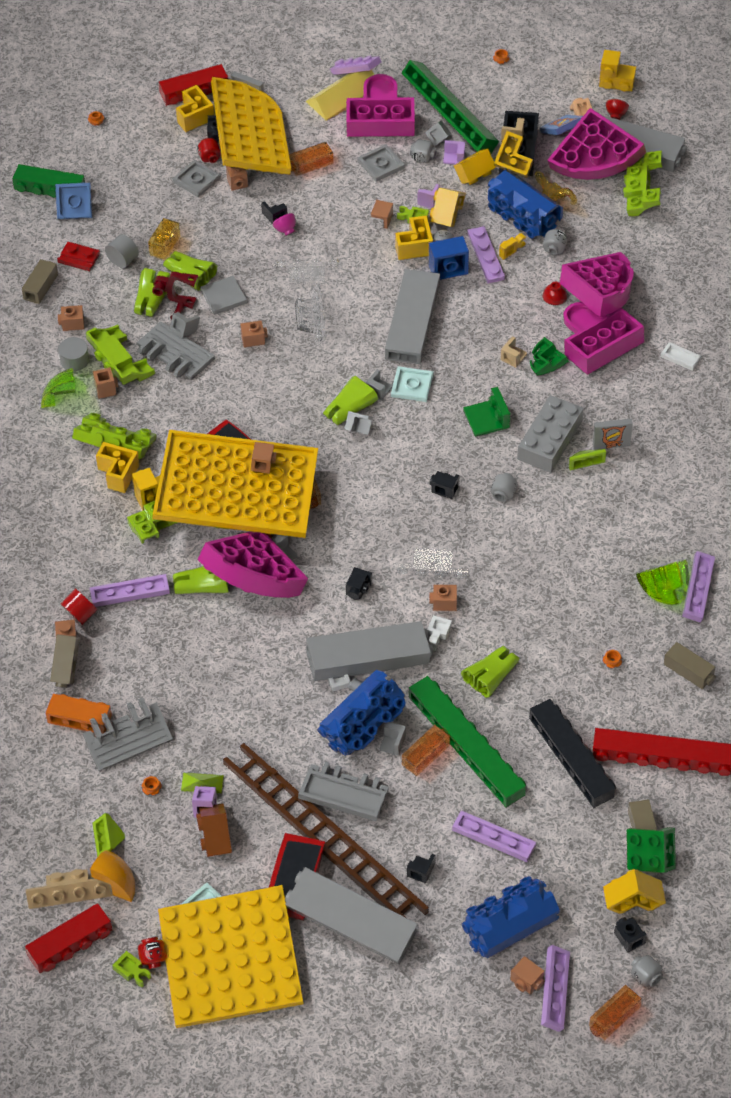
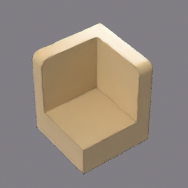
(518, 130)
(511, 354)

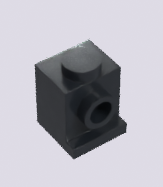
(212, 130)
(444, 484)
(358, 583)
(629, 939)

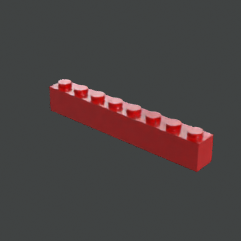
(662, 751)

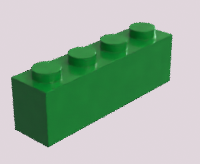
(42, 180)

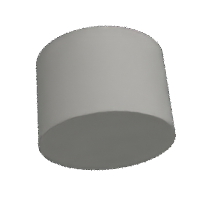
(121, 251)
(73, 353)

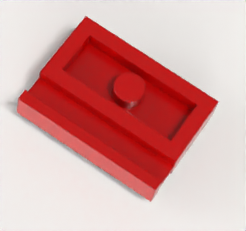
(78, 256)

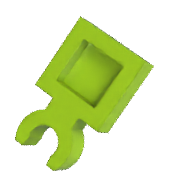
(406, 213)
(129, 967)

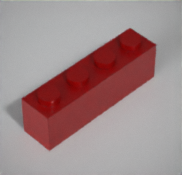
(172, 88)
(69, 938)

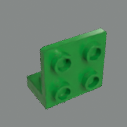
(488, 415)
(651, 849)

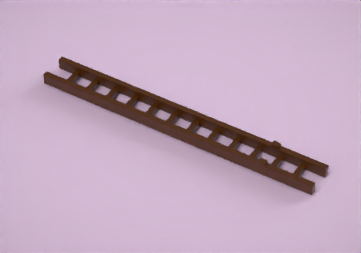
(367, 859)

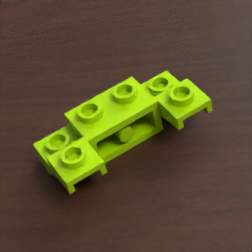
(638, 184)
(113, 354)
(96, 430)
(143, 524)

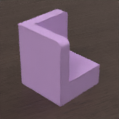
(453, 152)
(426, 197)
(203, 798)

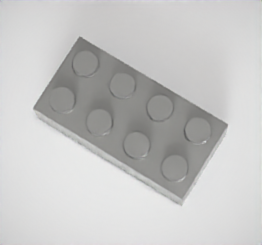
(550, 433)

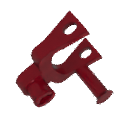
(166, 284)

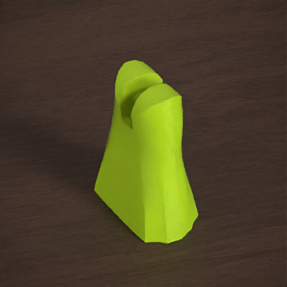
(186, 264)
(145, 297)
(353, 398)
(198, 581)
(490, 671)

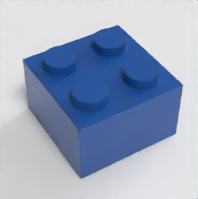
(449, 257)

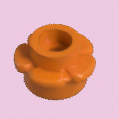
(501, 56)
(96, 118)
(612, 654)
(151, 781)

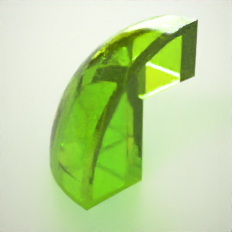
(60, 384)
(666, 583)

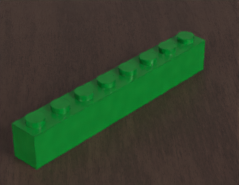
(449, 106)
(467, 741)

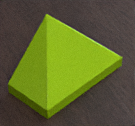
(587, 458)
(191, 780)
(106, 833)

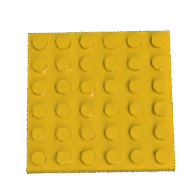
(230, 956)

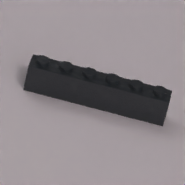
(572, 753)

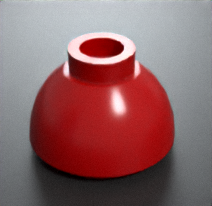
(616, 108)
(555, 294)

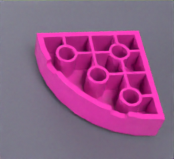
(595, 149)
(599, 282)
(253, 565)

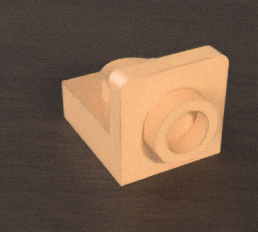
(580, 106)

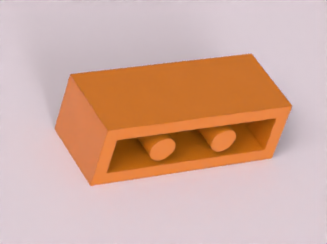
(76, 712)

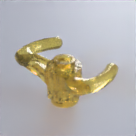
(554, 190)

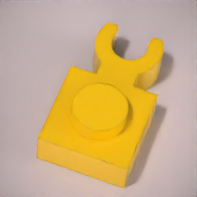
(510, 246)

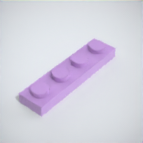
(355, 65)
(486, 254)
(698, 586)
(129, 590)
(494, 836)
(555, 988)

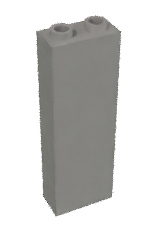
(670, 145)
(412, 316)
(368, 650)
(351, 915)

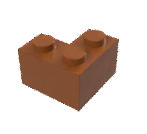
(215, 830)

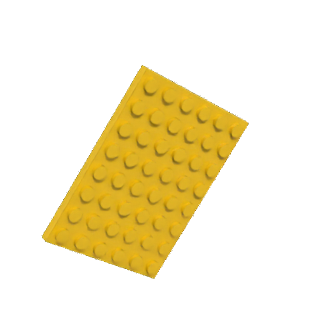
(212, 485)

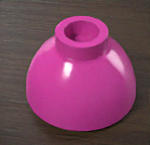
(285, 224)

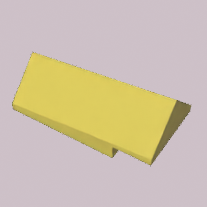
(334, 98)

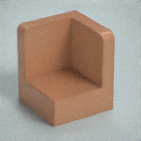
(383, 210)

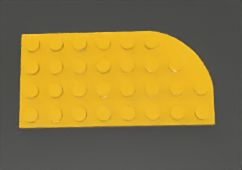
(249, 128)

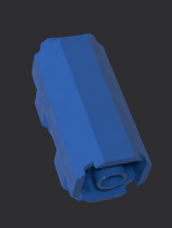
(528, 206)
(356, 719)
(510, 918)

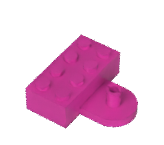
(380, 110)
(599, 338)

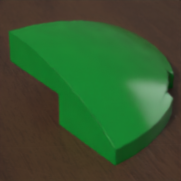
(543, 357)

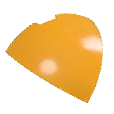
(115, 871)

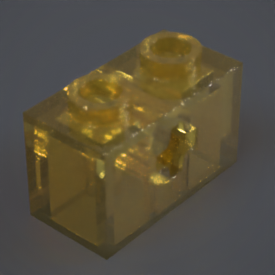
(164, 238)

